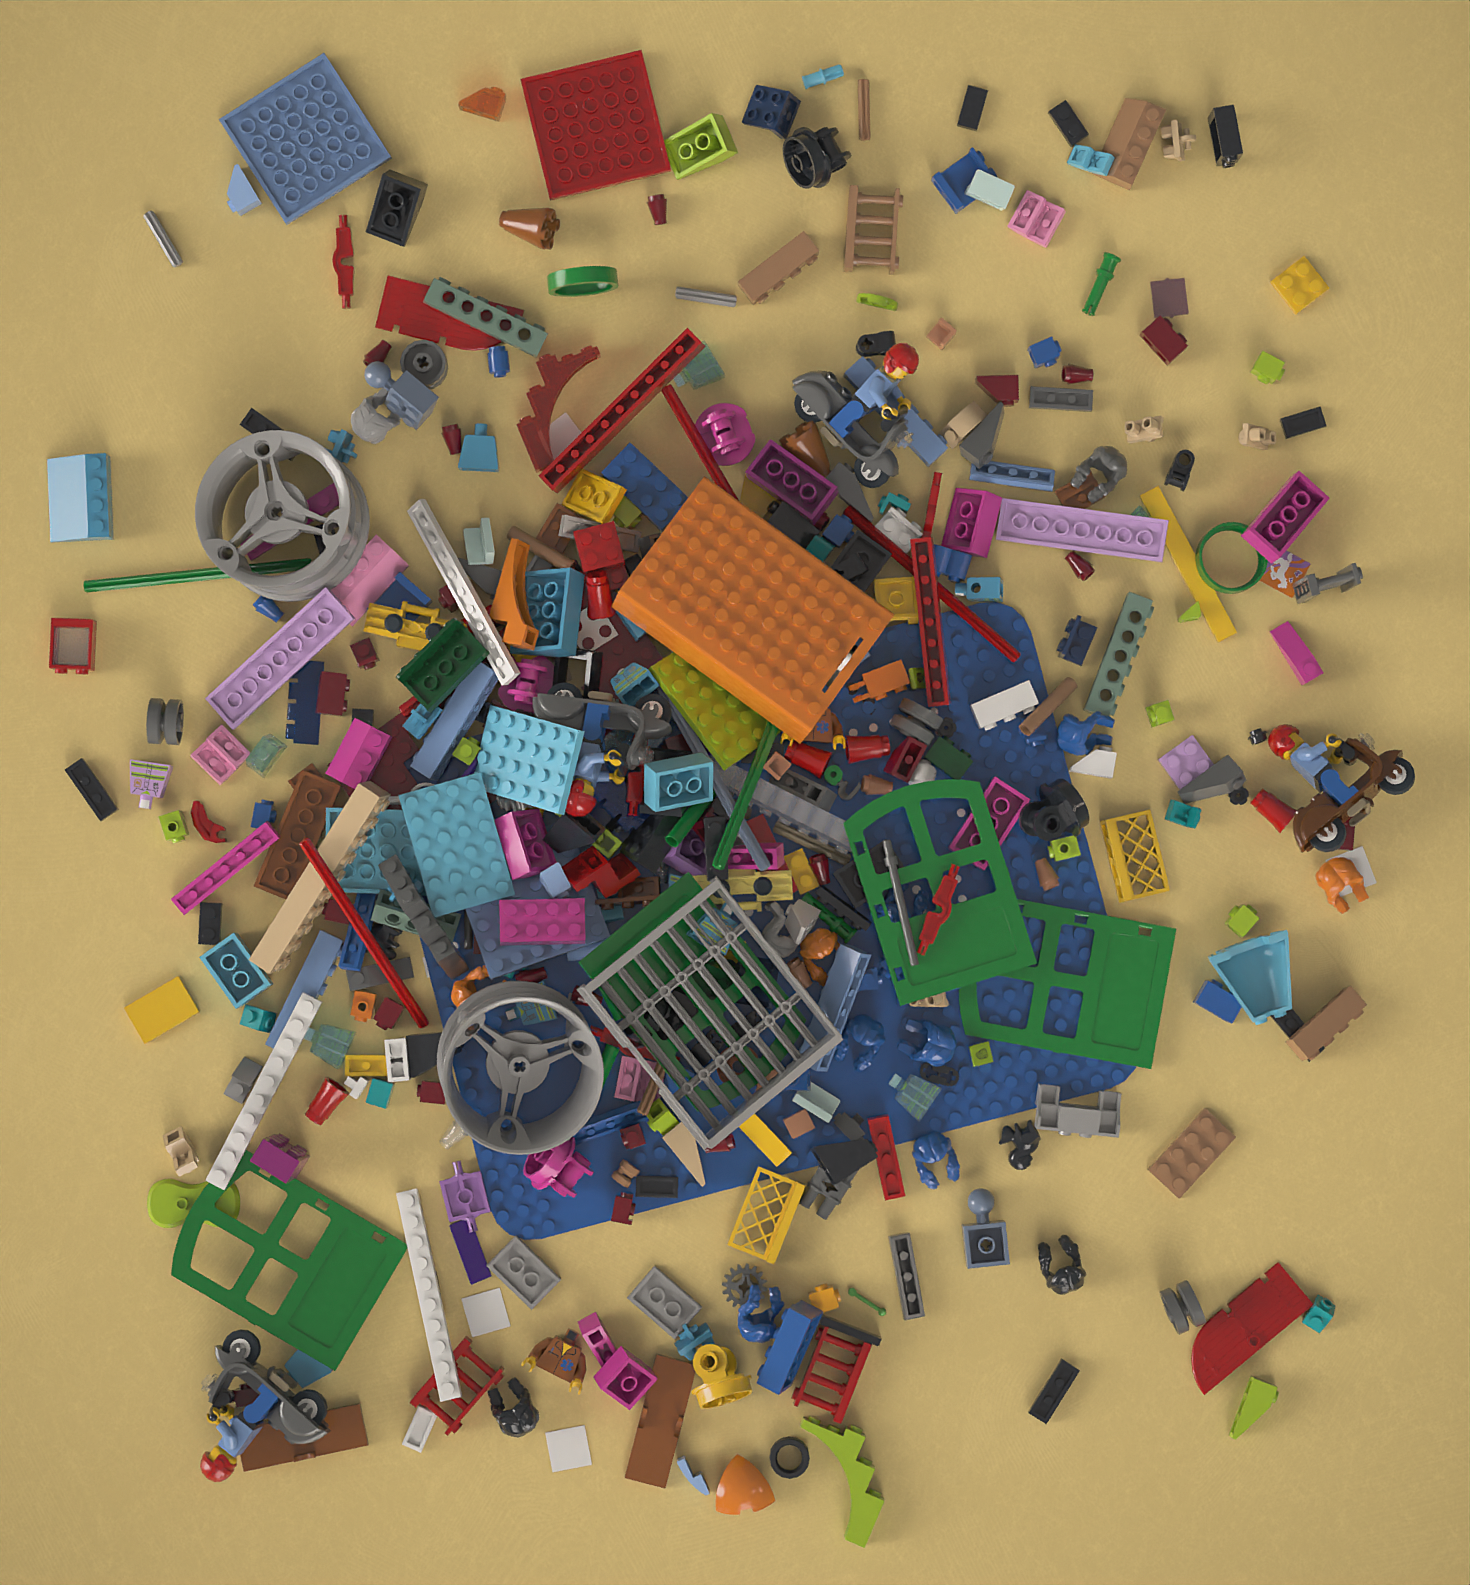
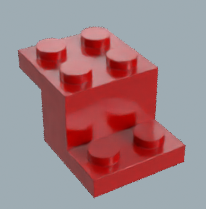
(601, 551)
(603, 874)

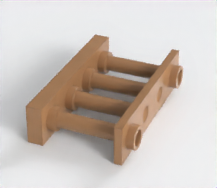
(854, 239)

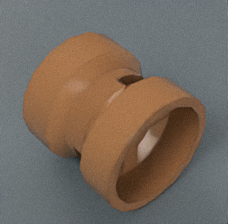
(628, 1169)

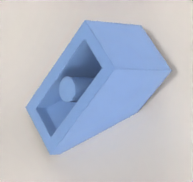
(241, 193)
(555, 882)

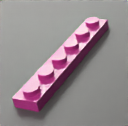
(319, 503)
(225, 867)

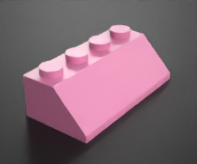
(369, 577)

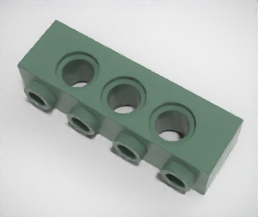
(392, 915)

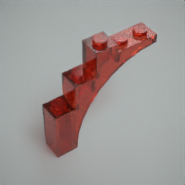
(543, 399)

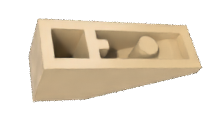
(686, 1149)

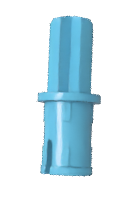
(822, 76)

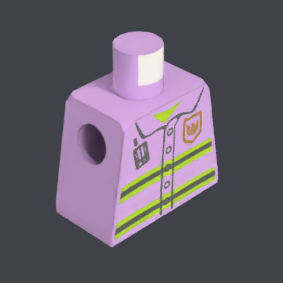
(148, 781)

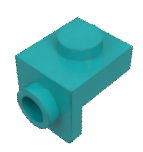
(896, 501)
(1183, 814)
(258, 1018)
(1319, 1314)

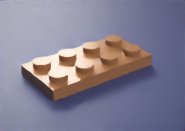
(1191, 1153)

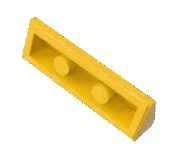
(765, 1139)

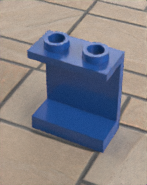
(957, 177)
(404, 590)

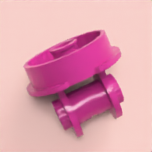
(726, 433)
(534, 678)
(557, 1168)

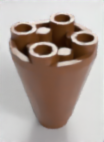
(532, 225)
(808, 447)

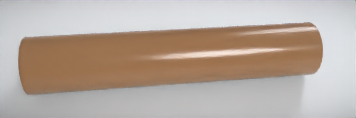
(541, 549)
(1048, 706)

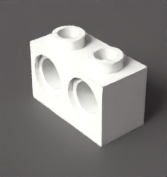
(397, 1060)

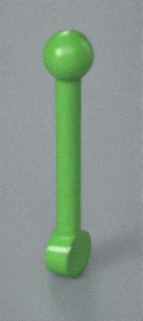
(881, 1311)

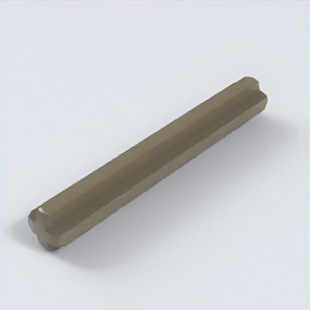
(810, 843)

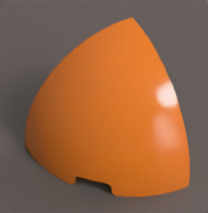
(742, 1488)

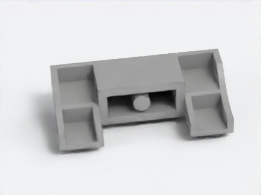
(1076, 1118)

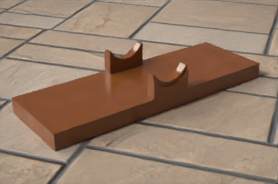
(302, 819)
(660, 1421)
(272, 1448)

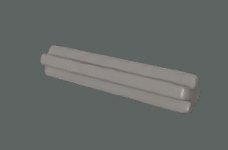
(163, 239)
(706, 296)

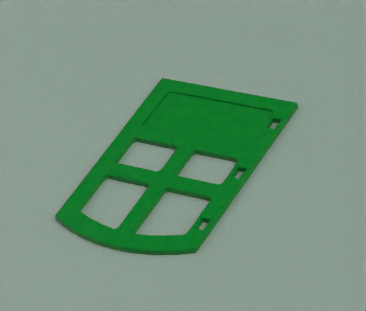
(639, 927)
(980, 935)
(1119, 991)
(332, 1285)

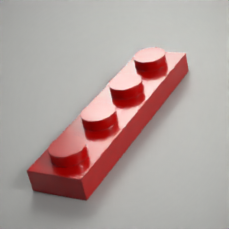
(887, 1157)

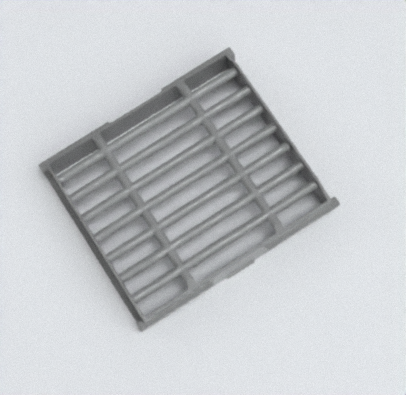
(769, 1088)

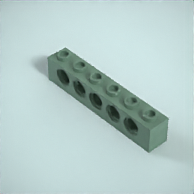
(530, 346)
(1132, 603)

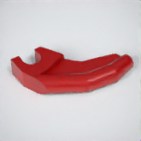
(205, 827)

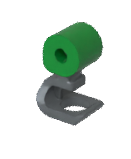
(833, 776)

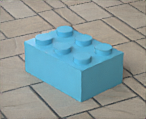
(678, 782)
(234, 972)

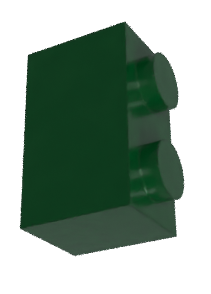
(948, 758)

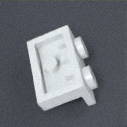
(899, 529)

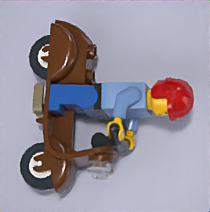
(1322, 820)

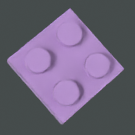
(1185, 762)

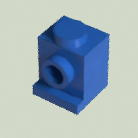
(263, 812)

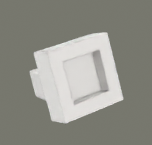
(356, 1085)

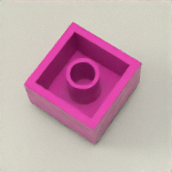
(625, 1377)

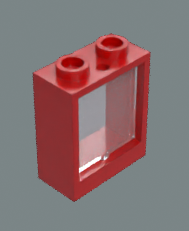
(72, 645)

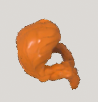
(1334, 877)
(817, 946)
(465, 988)

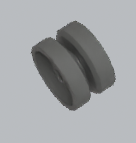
(425, 352)
(165, 721)
(916, 721)
(1179, 1308)

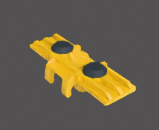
(393, 624)

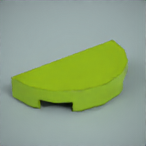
(877, 301)

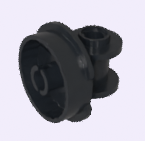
(813, 156)
(1057, 812)
(668, 1014)

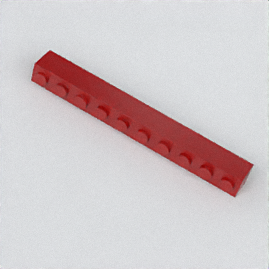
(622, 410)

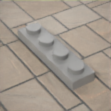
(627, 538)

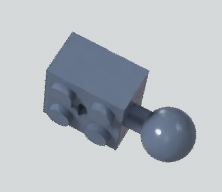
(406, 396)
(981, 1203)

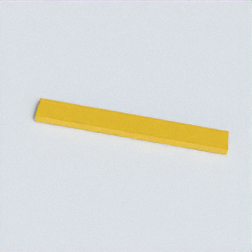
(1185, 561)

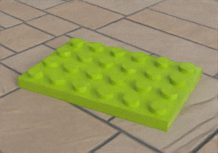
(716, 716)

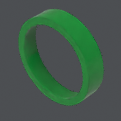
(582, 281)
(1229, 526)

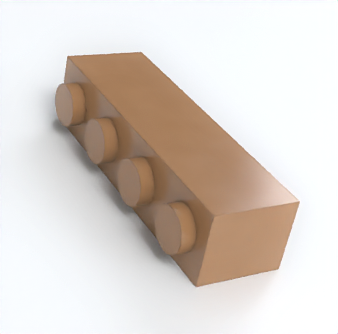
(779, 267)
(1326, 1023)

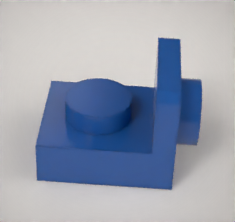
(1036, 737)

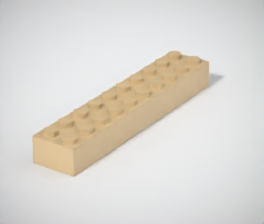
(310, 891)

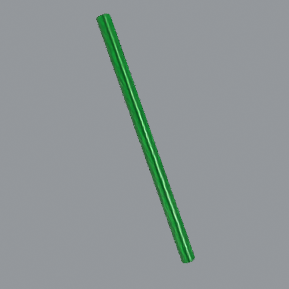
(189, 576)
(745, 796)

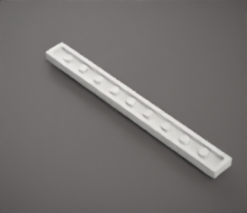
(463, 591)
(263, 1091)
(429, 1295)

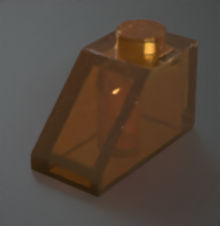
(485, 103)

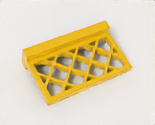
(1117, 856)
(783, 1222)

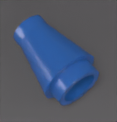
(268, 608)

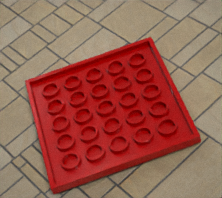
(595, 125)

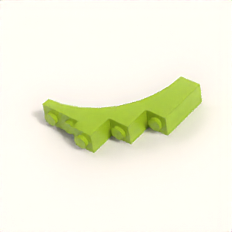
(846, 1447)

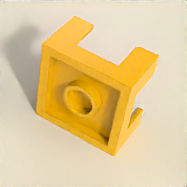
(898, 597)

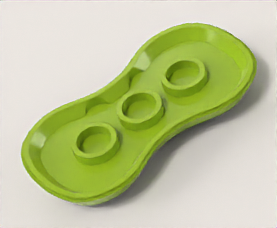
(172, 1200)

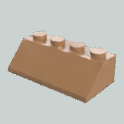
(1131, 140)

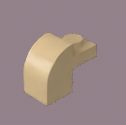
(963, 424)
(181, 1151)

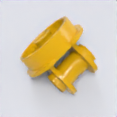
(721, 1383)

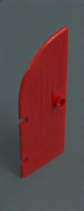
(404, 307)
(1255, 1319)

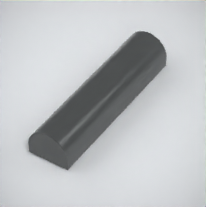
(906, 1276)

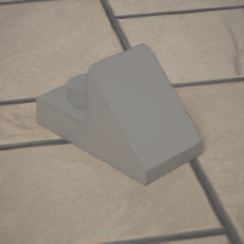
(243, 1080)

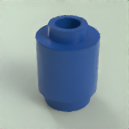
(498, 361)

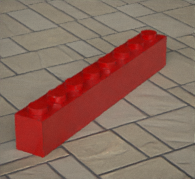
(930, 621)

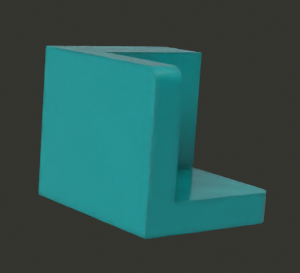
(380, 1093)

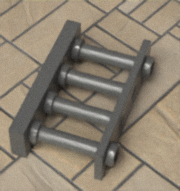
(1310, 586)

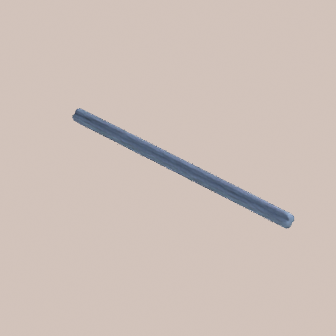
(719, 787)

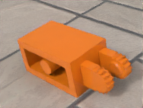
(881, 681)

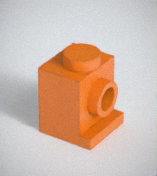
(370, 1001)

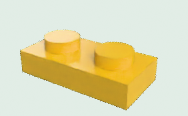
(801, 871)
(365, 1065)

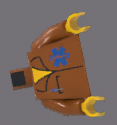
(826, 730)
(560, 1358)

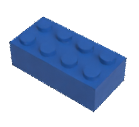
(645, 486)
(789, 1347)

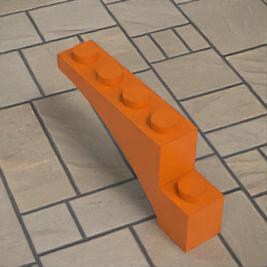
(510, 599)

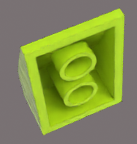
(700, 146)

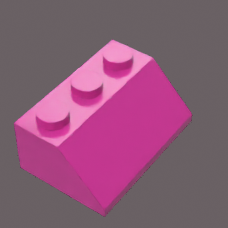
(971, 522)
(358, 754)
(523, 844)

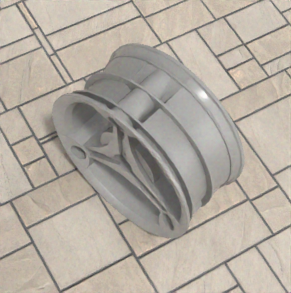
(261, 510)
(532, 1052)

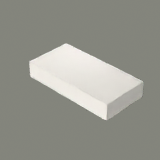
(419, 1429)

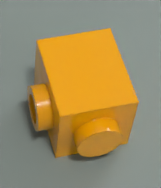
(825, 1297)

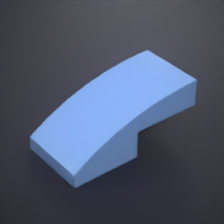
(696, 1480)

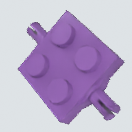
(465, 1196)

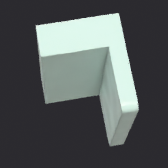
(990, 190)
(479, 544)
(817, 1102)

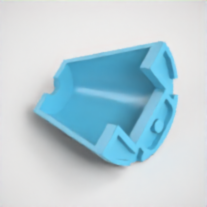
(1258, 974)

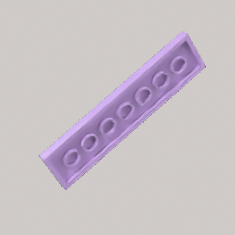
(1082, 530)
(280, 658)

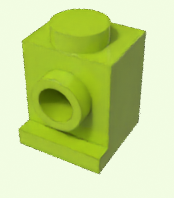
(1159, 713)

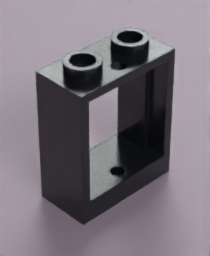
(1225, 136)
(593, 669)

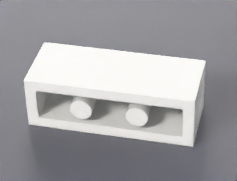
(1004, 705)

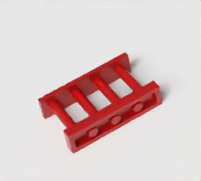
(852, 1370)
(423, 1398)

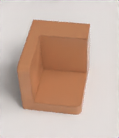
(941, 334)
(777, 765)
(798, 1123)

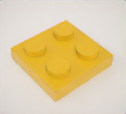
(1299, 285)

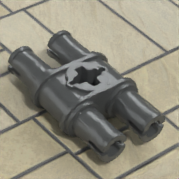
(832, 1194)

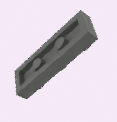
(1061, 399)

